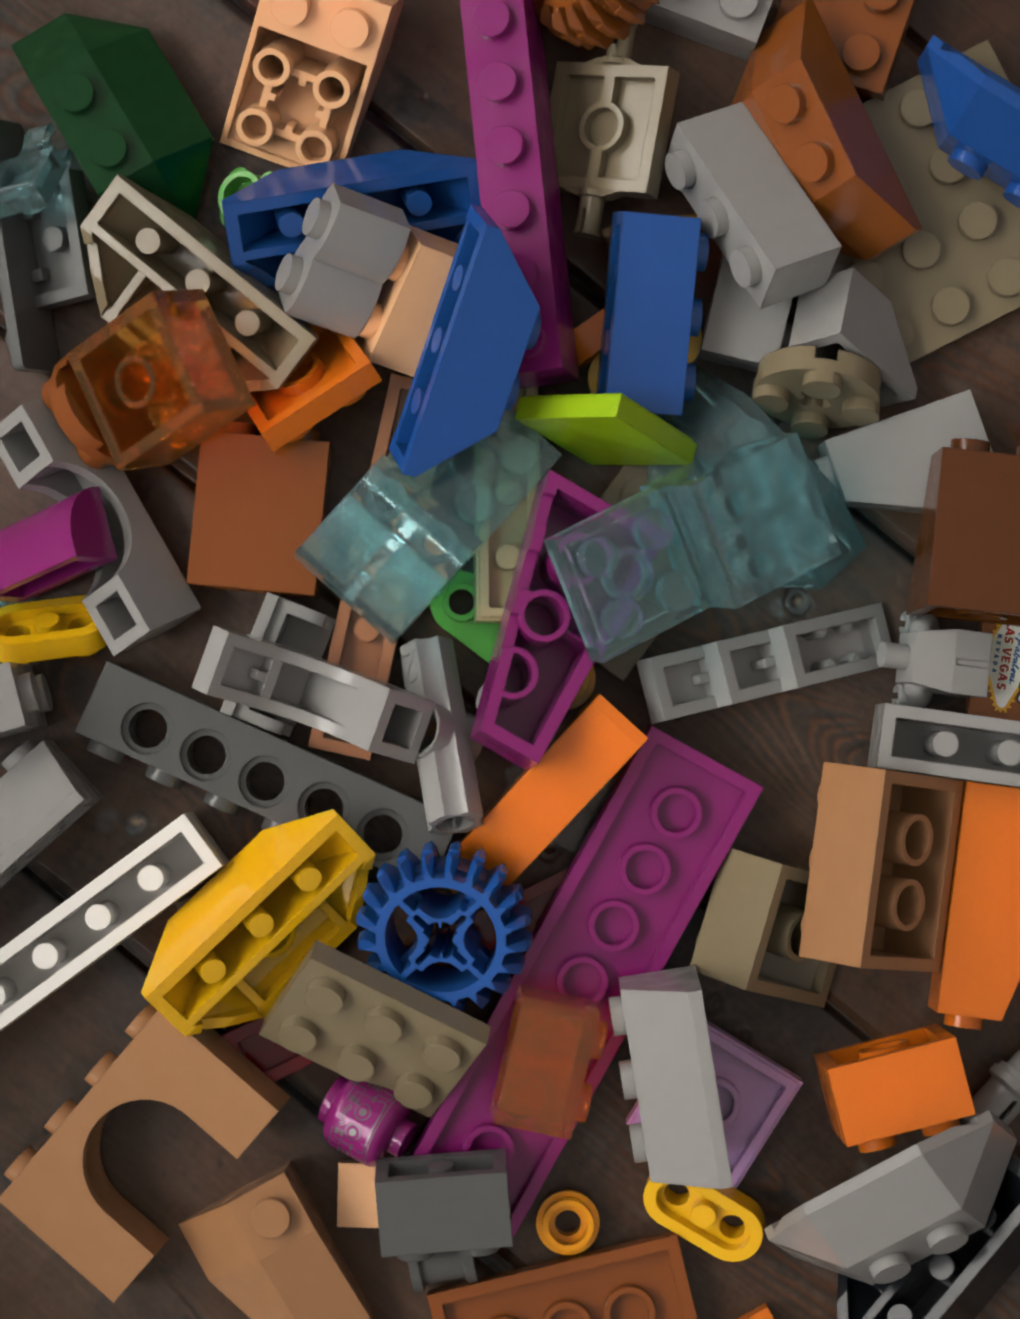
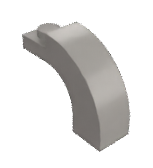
(314, 693)

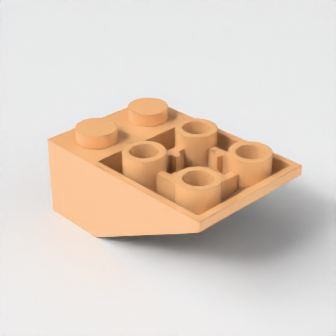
(309, 78)

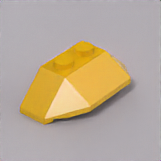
(256, 921)

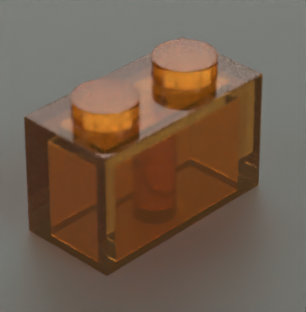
(547, 1062)

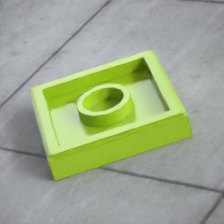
(606, 429)

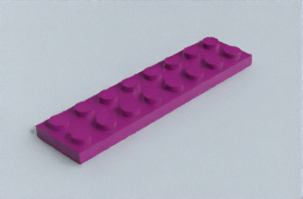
(607, 920)

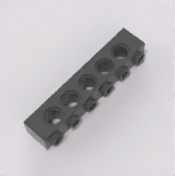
(125, 695)

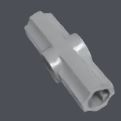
(447, 751)

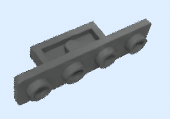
(41, 265)

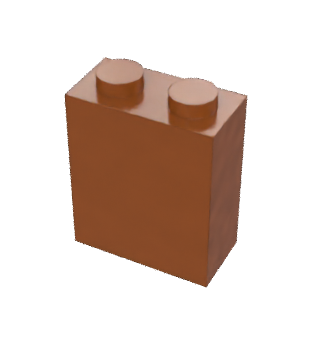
(257, 511)

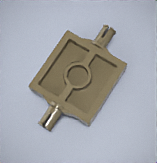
(610, 129)

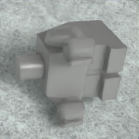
(936, 661)

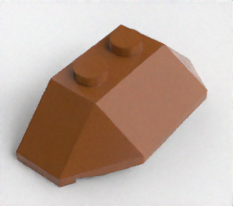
(825, 135)

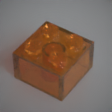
(160, 378)

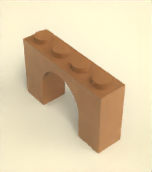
(64, 1187)

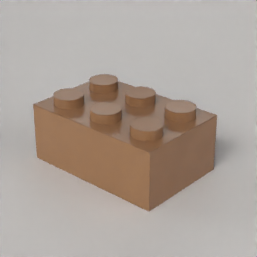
(881, 868)

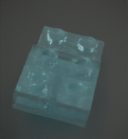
(408, 537)
(693, 544)

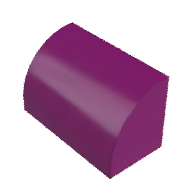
(54, 546)

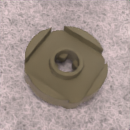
(817, 391)

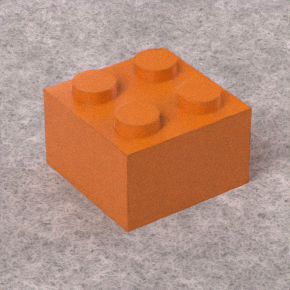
(894, 1087)

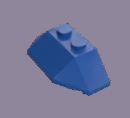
(973, 116)
(268, 215)
(470, 351)

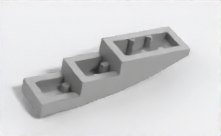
(762, 663)

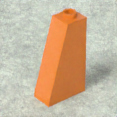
(556, 789)
(983, 911)

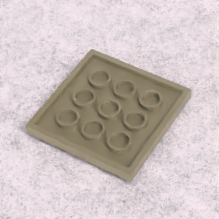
(967, 255)

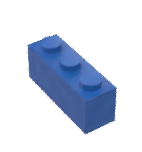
(652, 309)

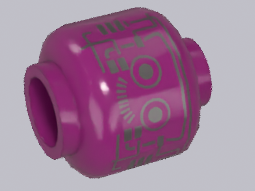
(365, 1121)

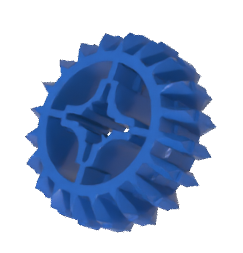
(411, 889)

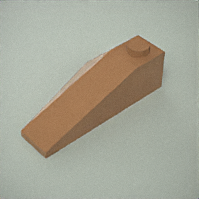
(275, 1252)

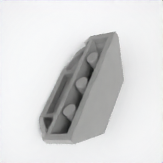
(904, 1206)

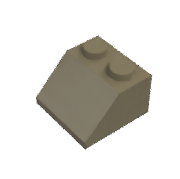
(755, 931)

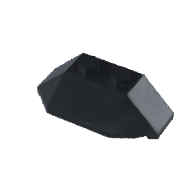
(950, 1283)

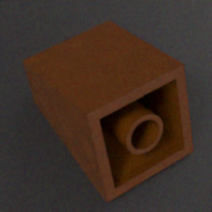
(969, 537)

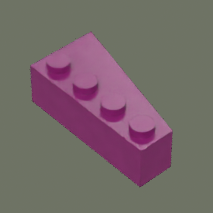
(538, 646)

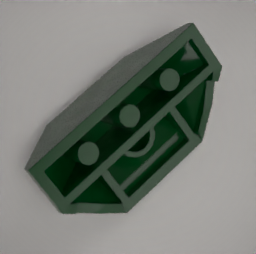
(119, 106)

